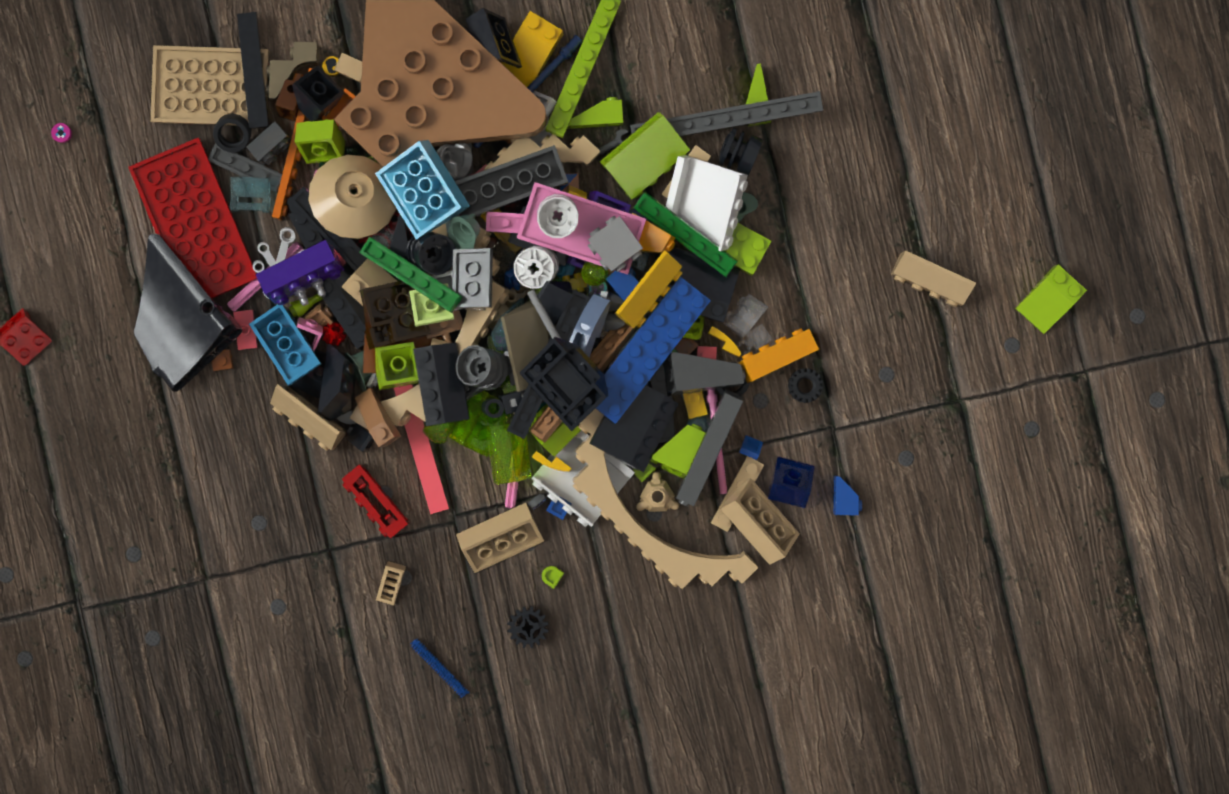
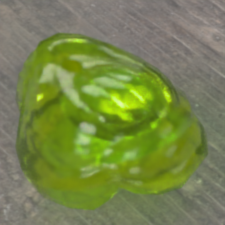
(438, 433)

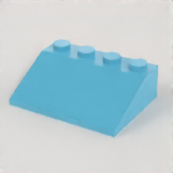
(422, 189)

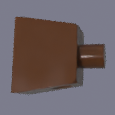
(286, 102)

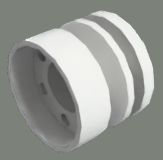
(552, 226)
(546, 262)

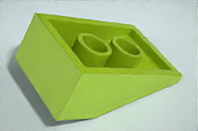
(1050, 298)

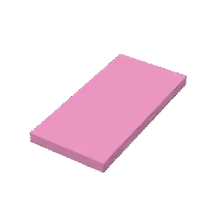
(590, 217)

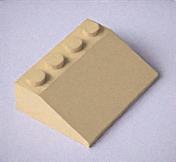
(306, 415)

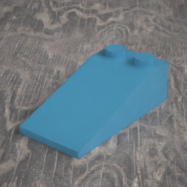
(285, 343)

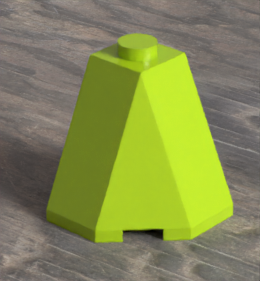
(680, 451)

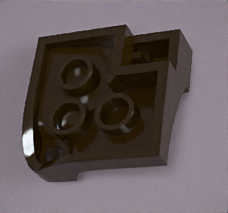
(389, 315)

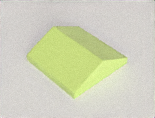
(427, 311)

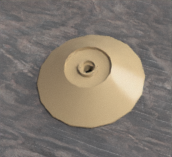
(345, 212)

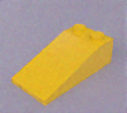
(534, 46)

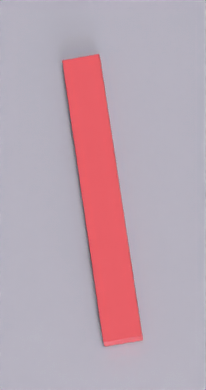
(424, 461)

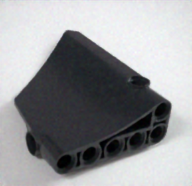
(176, 320)

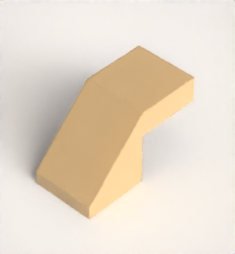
(349, 67)

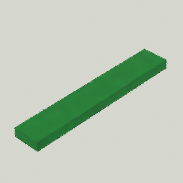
(685, 234)
(410, 274)

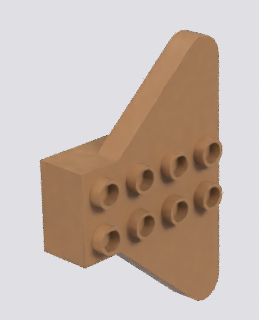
(432, 84)

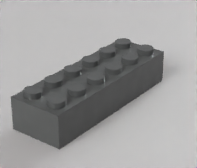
(511, 181)

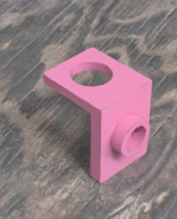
(312, 327)

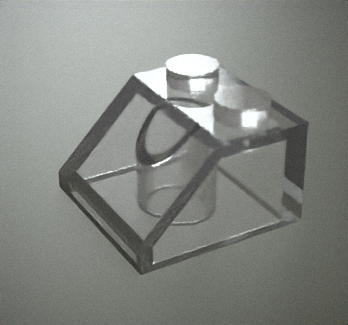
(745, 315)

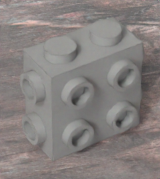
(614, 244)

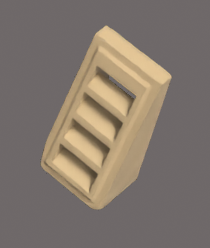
(394, 567)

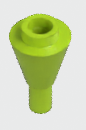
(299, 310)

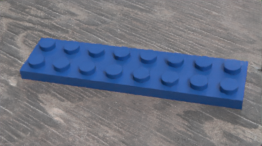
(651, 347)

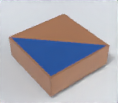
(573, 180)

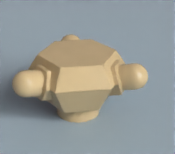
(657, 496)

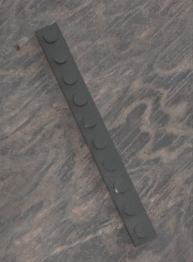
(745, 114)

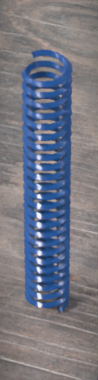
(439, 668)

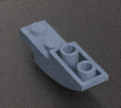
(590, 323)

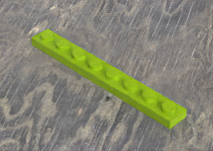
(582, 67)

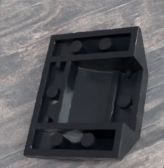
(566, 381)

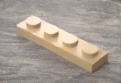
(749, 469)

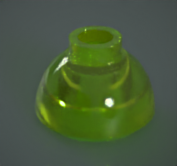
(594, 274)

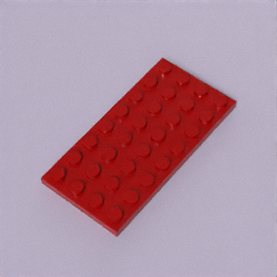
(194, 216)

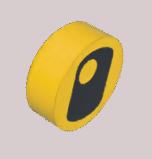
(329, 65)

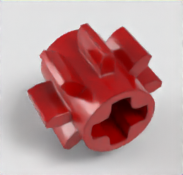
(333, 334)

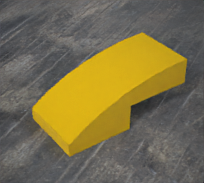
(729, 346)
(557, 464)

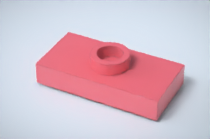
(247, 338)

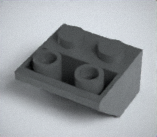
(269, 144)

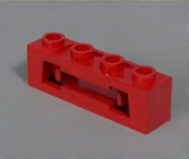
(363, 500)

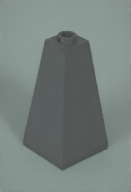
(696, 374)

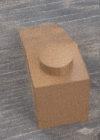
(377, 419)

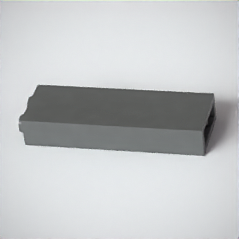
(709, 448)

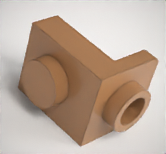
(321, 315)

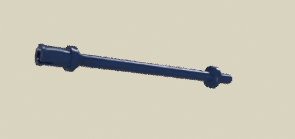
(565, 53)

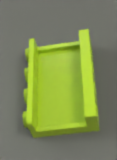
(645, 156)

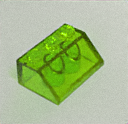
(473, 432)
(508, 455)

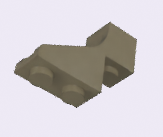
(279, 70)

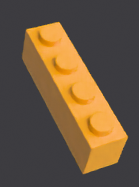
(779, 355)

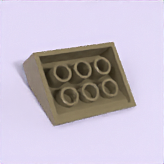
(524, 338)

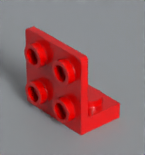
(23, 337)

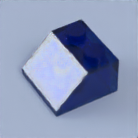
(791, 482)

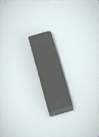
(244, 166)

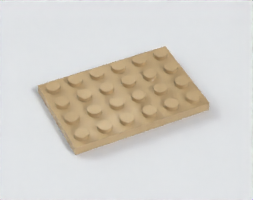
(198, 84)

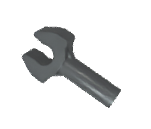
(613, 144)

